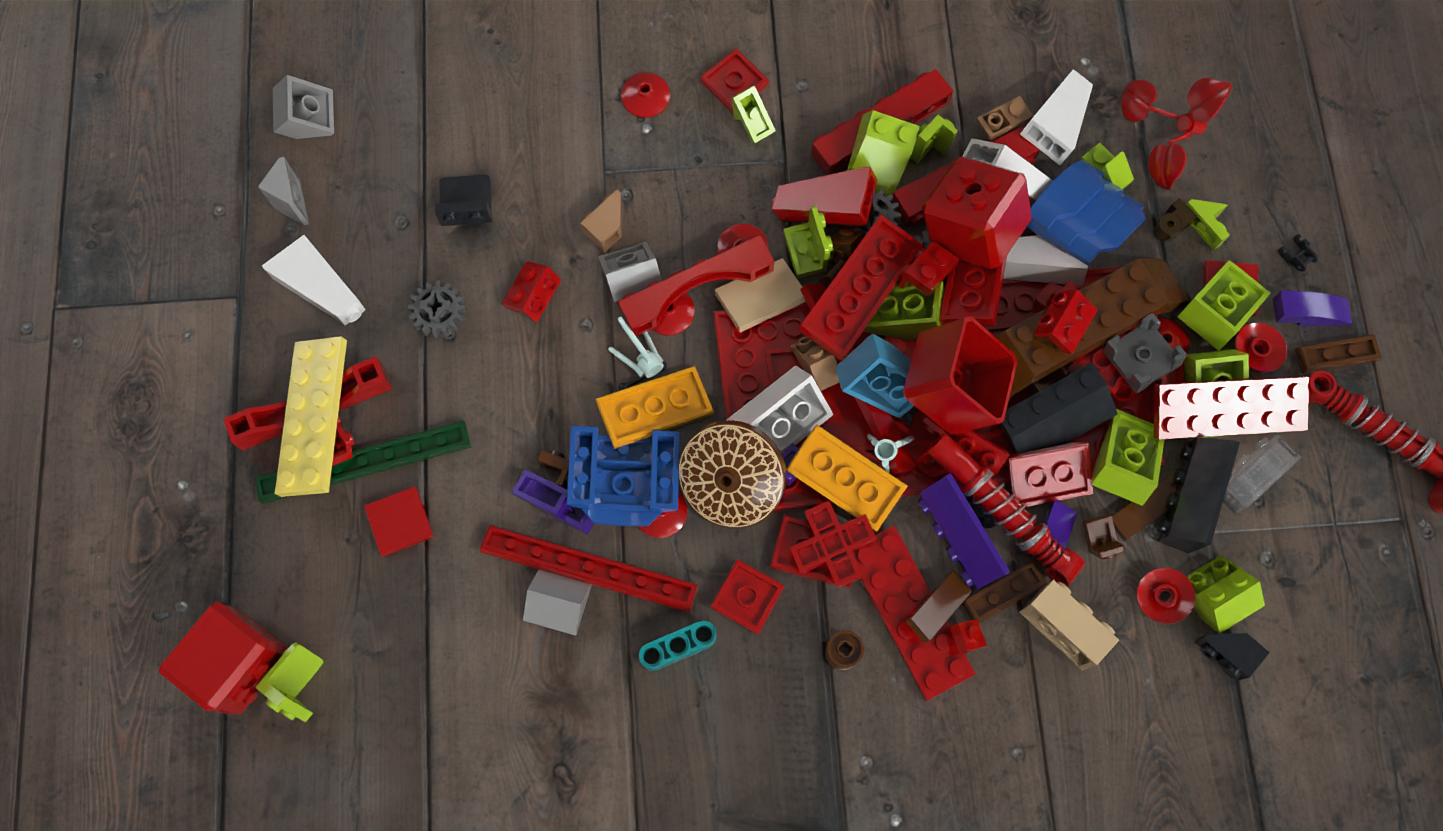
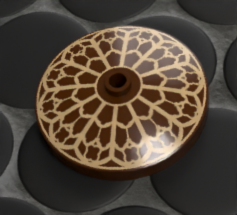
(747, 459)

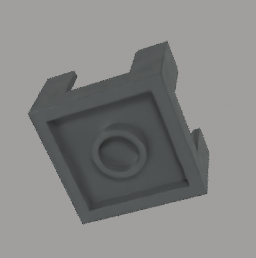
(1143, 355)

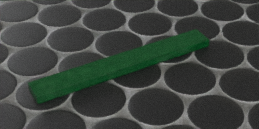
(384, 457)

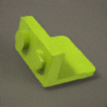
(809, 245)
(288, 679)

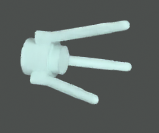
(648, 362)
(887, 449)

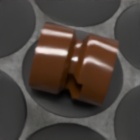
(844, 650)

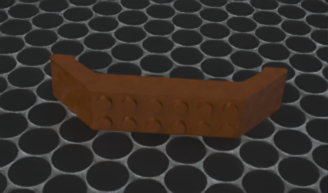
(1121, 304)

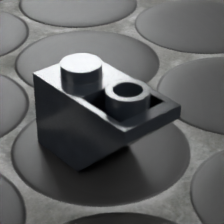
(1235, 652)

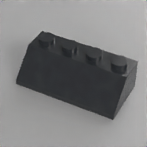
(1059, 412)
(1198, 493)

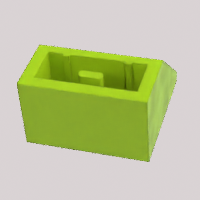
(1225, 593)

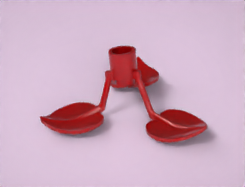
(1205, 100)

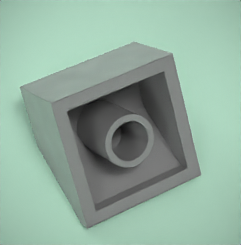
(302, 109)
(629, 269)

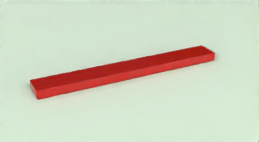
(878, 420)
(589, 568)

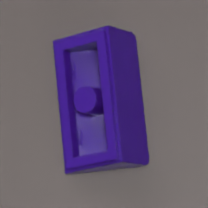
(1060, 521)

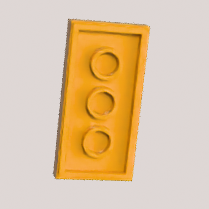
(654, 405)
(846, 477)

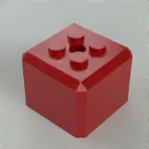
(978, 211)
(960, 376)
(222, 660)

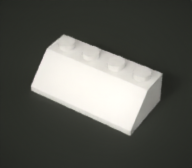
(787, 409)

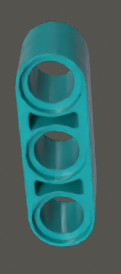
(663, 644)

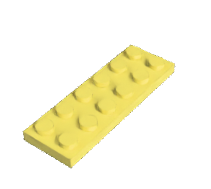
(311, 417)

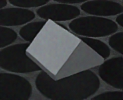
(284, 191)
(556, 602)

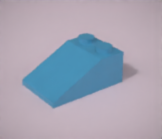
(876, 375)

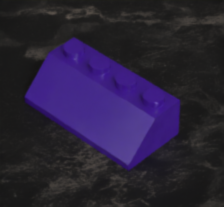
(963, 532)

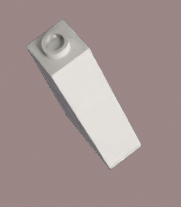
(1059, 120)
(1004, 157)
(1042, 261)
(313, 279)

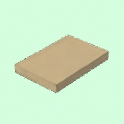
(761, 299)

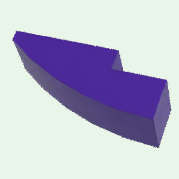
(1311, 309)
(551, 500)

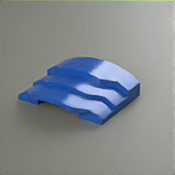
(1085, 213)
(623, 483)

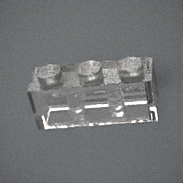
(1258, 472)

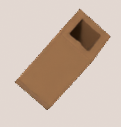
(1005, 118)
(604, 223)
(816, 362)

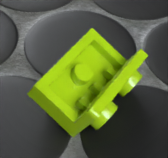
(937, 134)

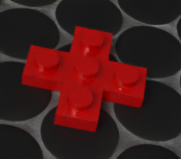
(833, 544)

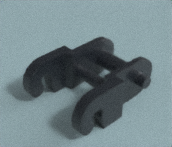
(1294, 258)

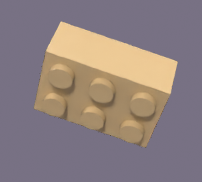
(1069, 625)

